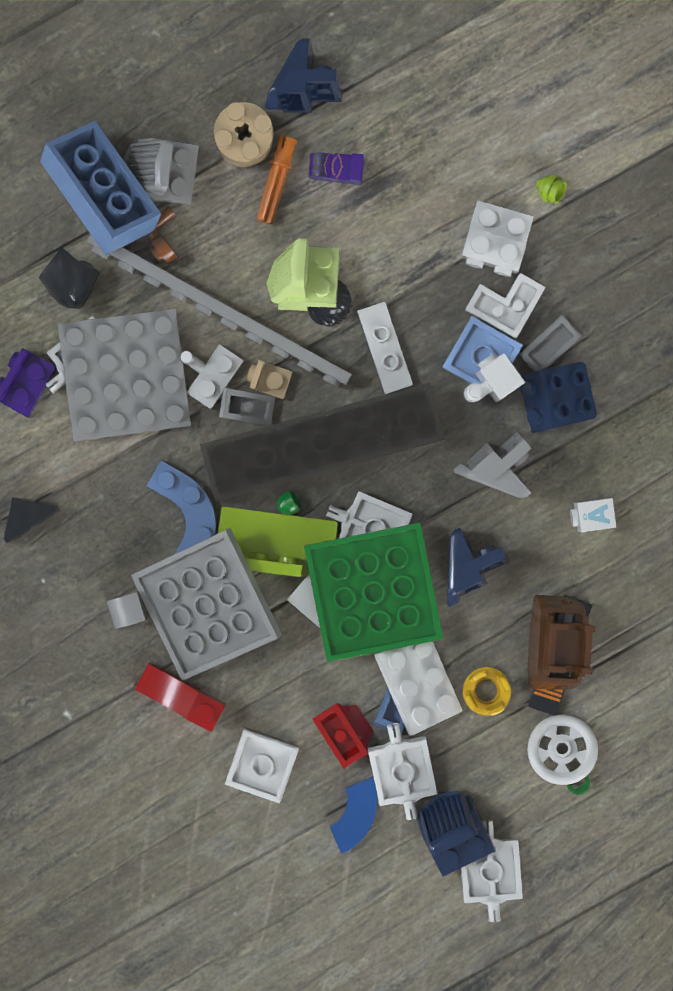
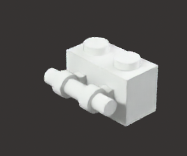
(497, 379)

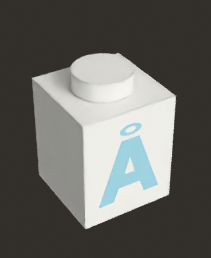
(593, 515)

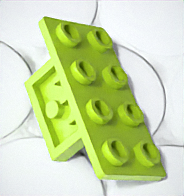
(274, 540)

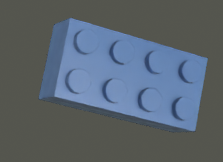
(100, 187)

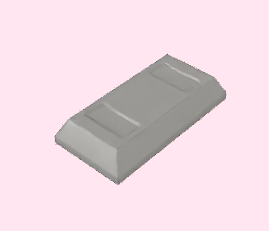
(550, 344)

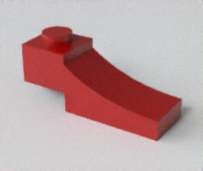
(180, 697)

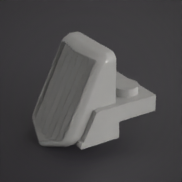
(164, 168)
(493, 467)

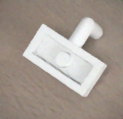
(213, 375)

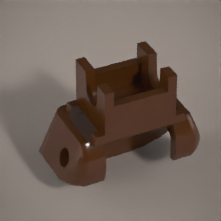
(558, 645)

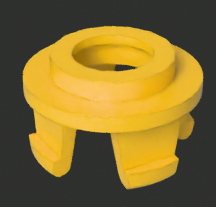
(493, 706)

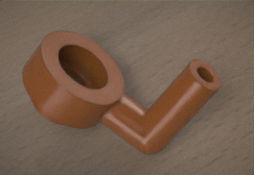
(161, 248)

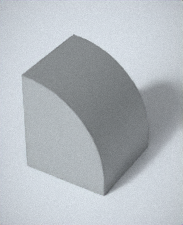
(127, 610)

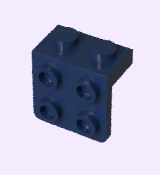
(558, 397)

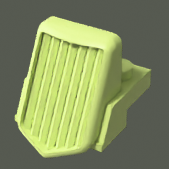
(304, 277)

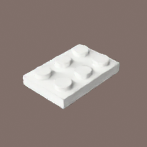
(418, 685)

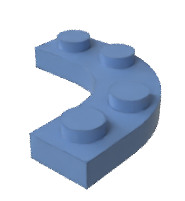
(190, 498)

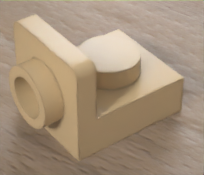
(269, 379)

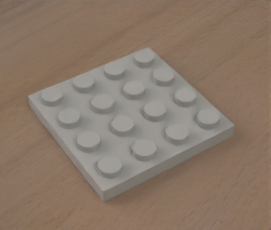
(124, 374)
(206, 604)

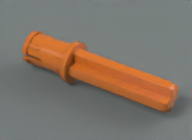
(276, 179)

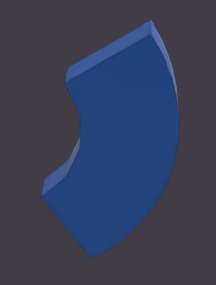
(358, 815)

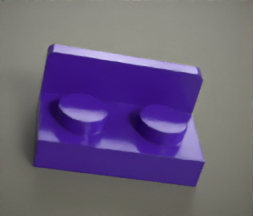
(25, 381)

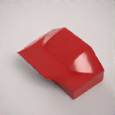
(344, 732)

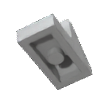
(247, 407)

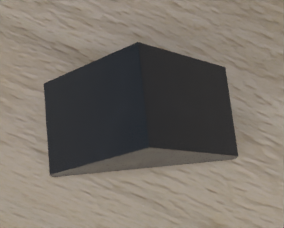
(25, 516)

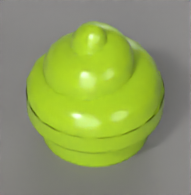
(551, 188)

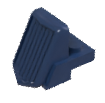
(302, 84)
(466, 570)
(454, 831)

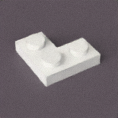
(506, 313)

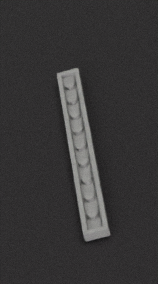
(230, 317)

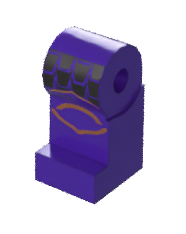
(336, 167)

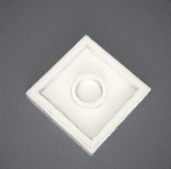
(262, 765)

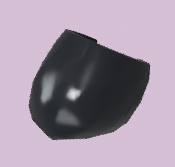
(69, 280)

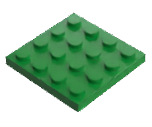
(373, 592)

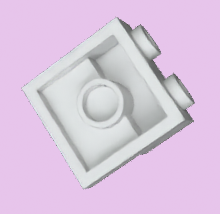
(496, 238)

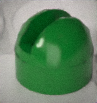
(288, 503)
(581, 789)

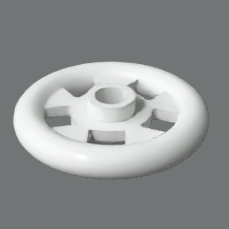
(561, 774)

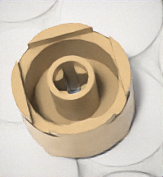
(237, 119)

